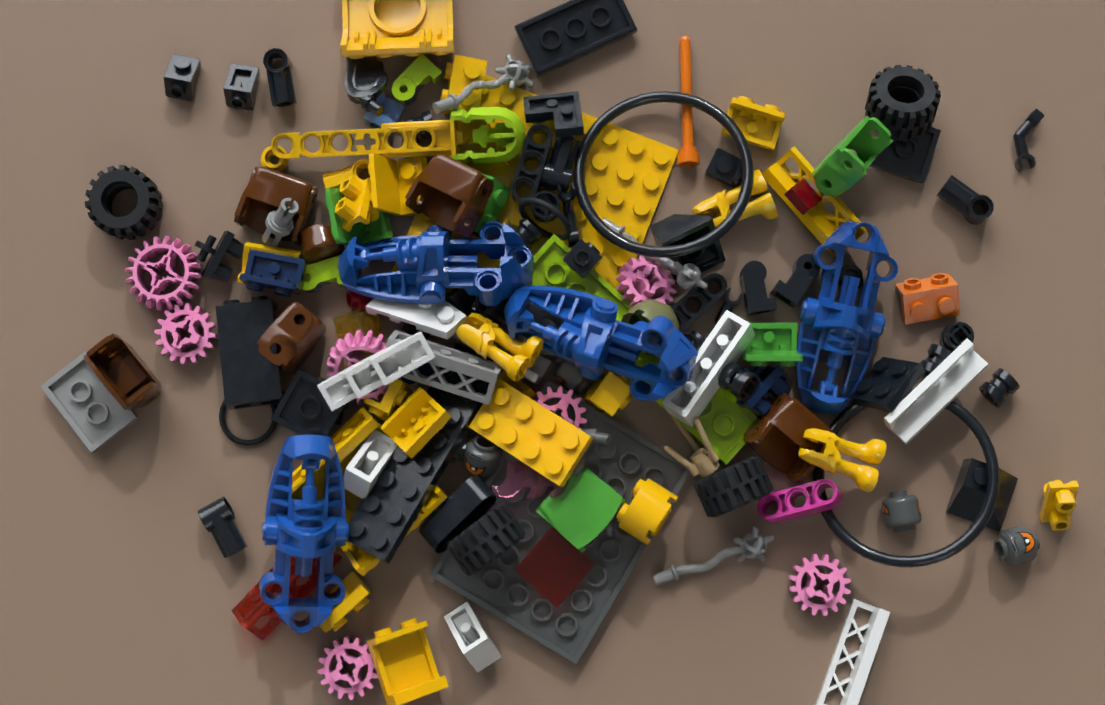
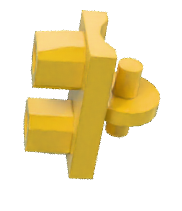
(357, 205)
(1058, 504)

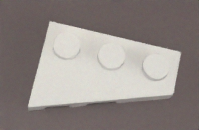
(434, 319)

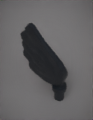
(365, 82)

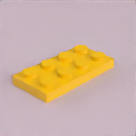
(531, 433)

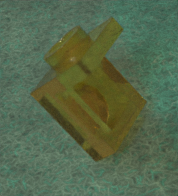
(357, 321)

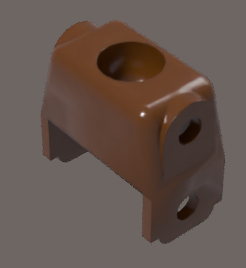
(265, 194)
(450, 194)
(296, 336)
(123, 372)
(780, 436)

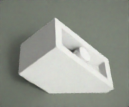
(368, 464)
(472, 637)

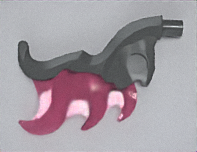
(522, 476)

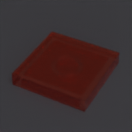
(554, 567)

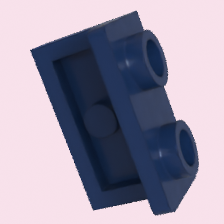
(274, 272)

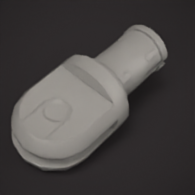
(280, 221)

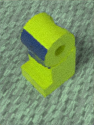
(414, 79)
(321, 274)

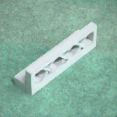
(935, 392)
(864, 655)

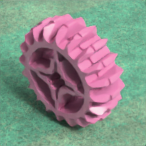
(158, 284)
(350, 349)

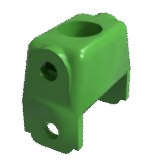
(842, 167)
(582, 508)

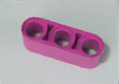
(813, 504)

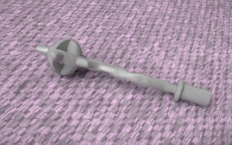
(513, 72)
(687, 275)
(750, 546)

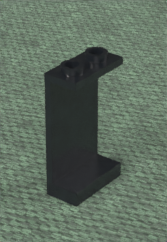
(246, 373)

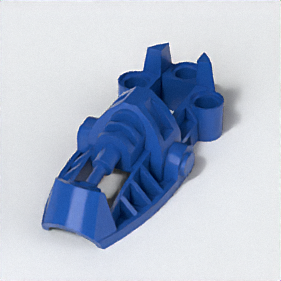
(438, 262)
(840, 324)
(600, 342)
(305, 530)

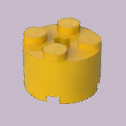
(646, 511)

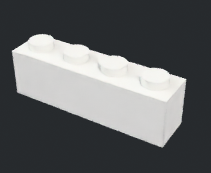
(720, 348)

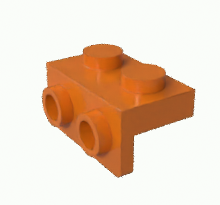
(928, 298)

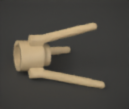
(703, 461)

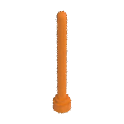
(688, 153)

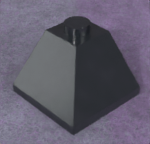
(686, 228)
(971, 492)

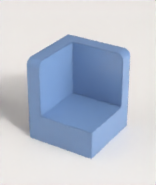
(392, 112)

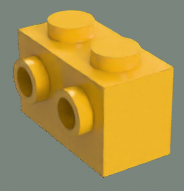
(608, 393)

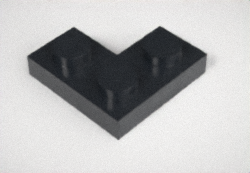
(560, 107)

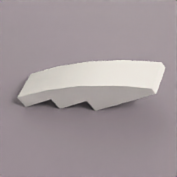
(376, 370)

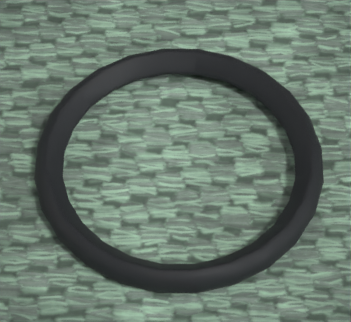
(553, 209)
(241, 441)

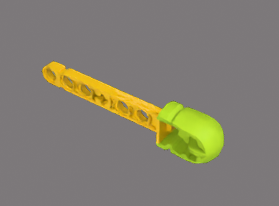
(443, 132)

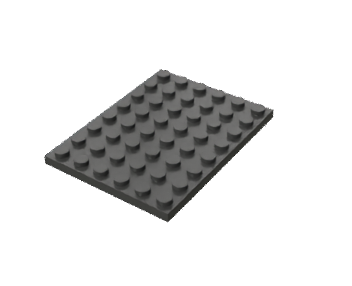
(612, 551)

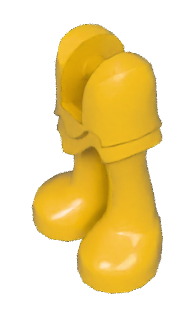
(721, 202)
(482, 333)
(830, 458)

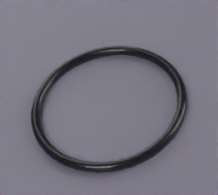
(664, 251)
(951, 549)

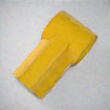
(335, 178)

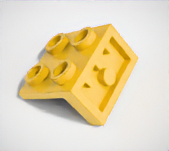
(392, 182)

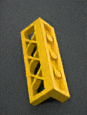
(816, 219)

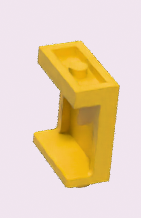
(405, 663)

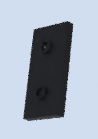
(573, 32)

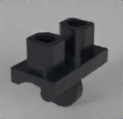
(214, 267)

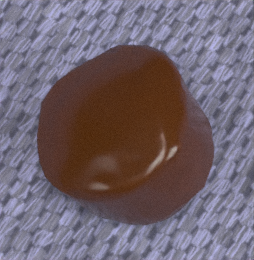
(319, 244)

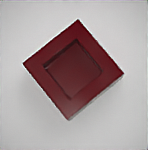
(803, 196)

